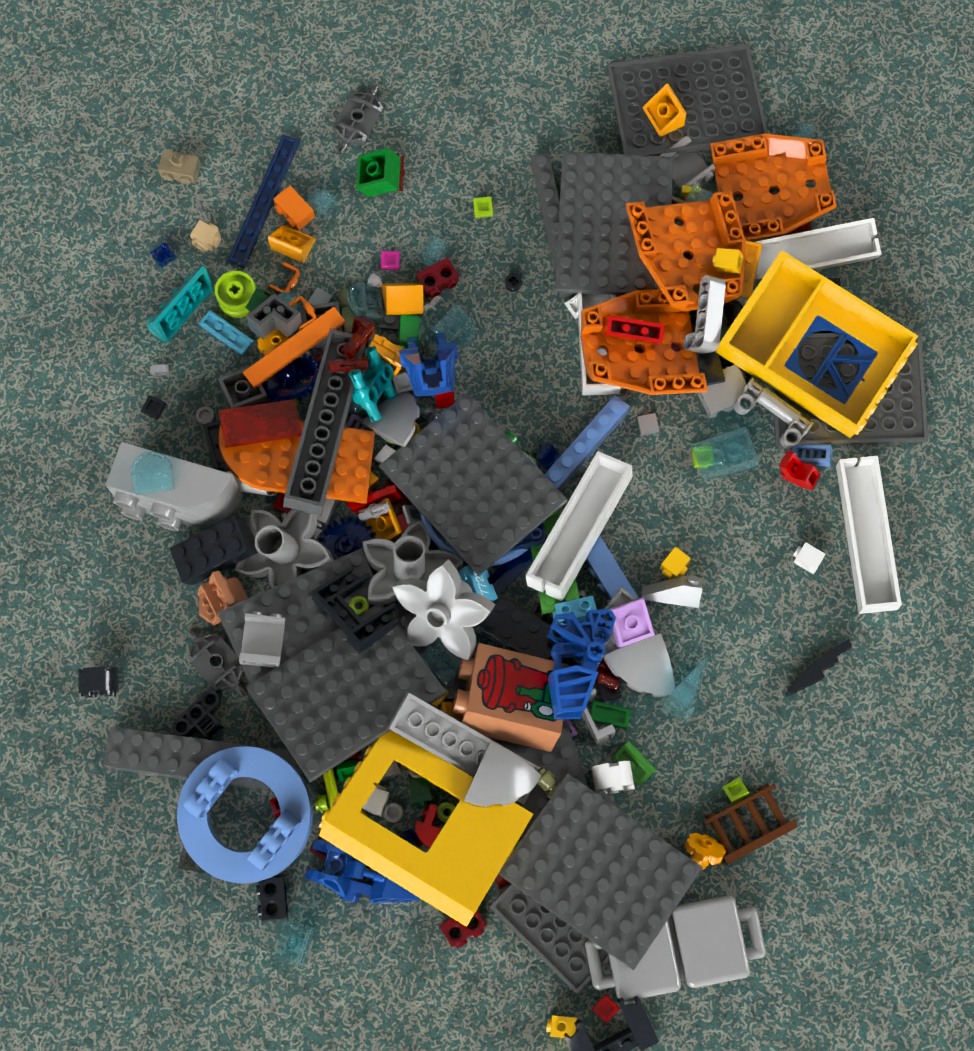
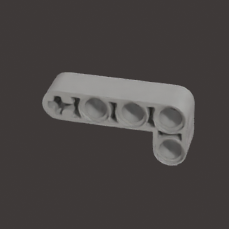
(709, 317)

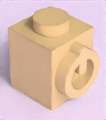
(205, 236)

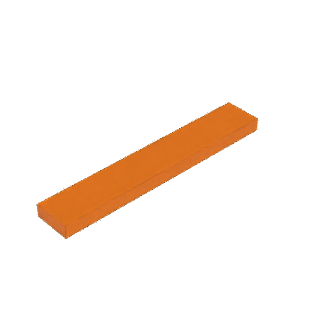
(293, 347)

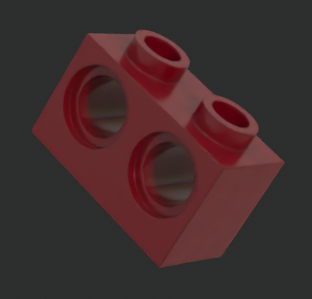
(434, 274)
(466, 932)

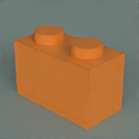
(293, 208)

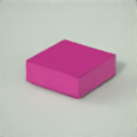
(390, 260)

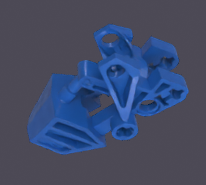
(431, 375)
(573, 685)
(341, 867)

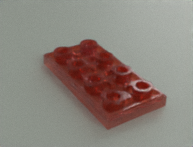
(260, 423)

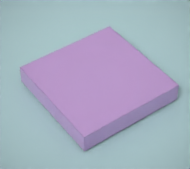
(631, 622)

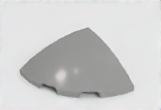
(396, 420)
(644, 666)
(501, 778)

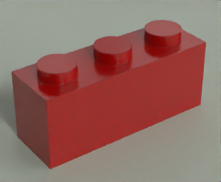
(633, 330)

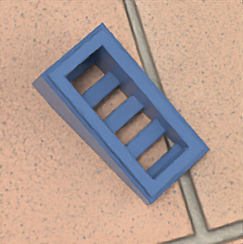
(819, 461)

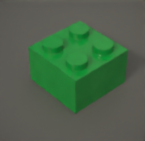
(378, 172)

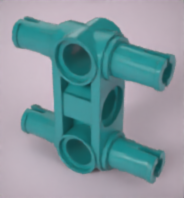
(372, 384)

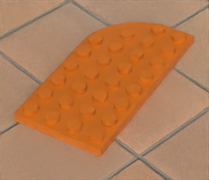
(270, 464)

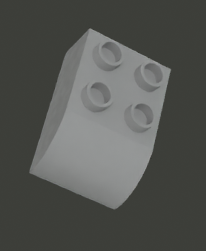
(199, 497)

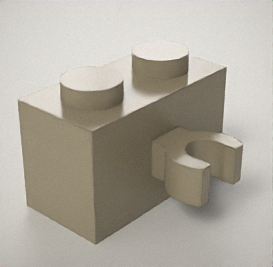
(179, 167)

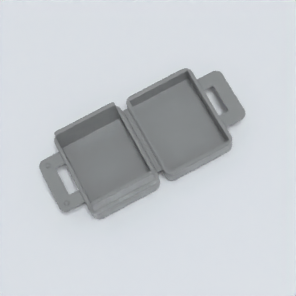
(696, 945)

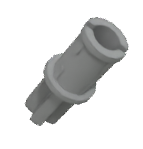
(374, 511)

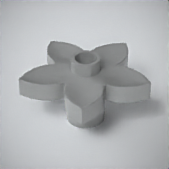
(283, 547)
(401, 560)
(443, 609)

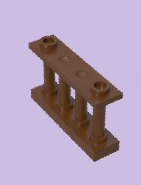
(766, 834)

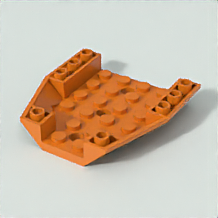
(770, 161)
(704, 229)
(658, 367)

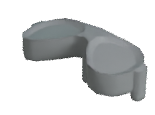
(434, 301)

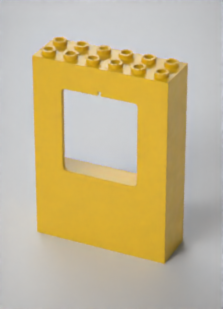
(463, 856)

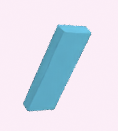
(226, 332)

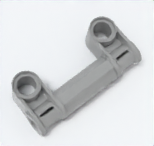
(797, 424)

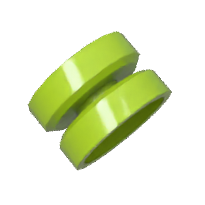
(234, 292)

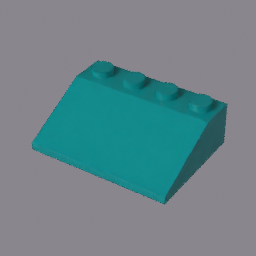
(181, 304)

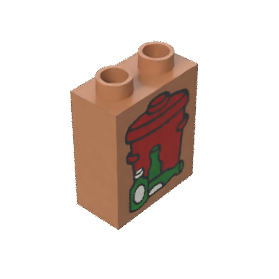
(508, 697)

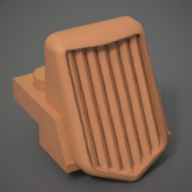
(218, 595)

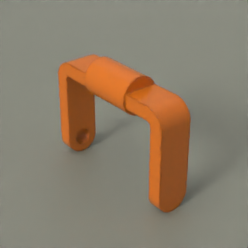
(293, 281)
(308, 307)

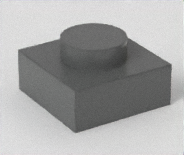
(390, 322)

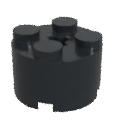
(98, 680)

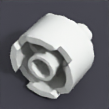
(613, 777)

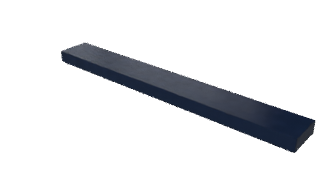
(263, 201)

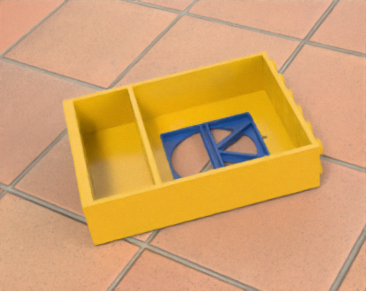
(799, 302)

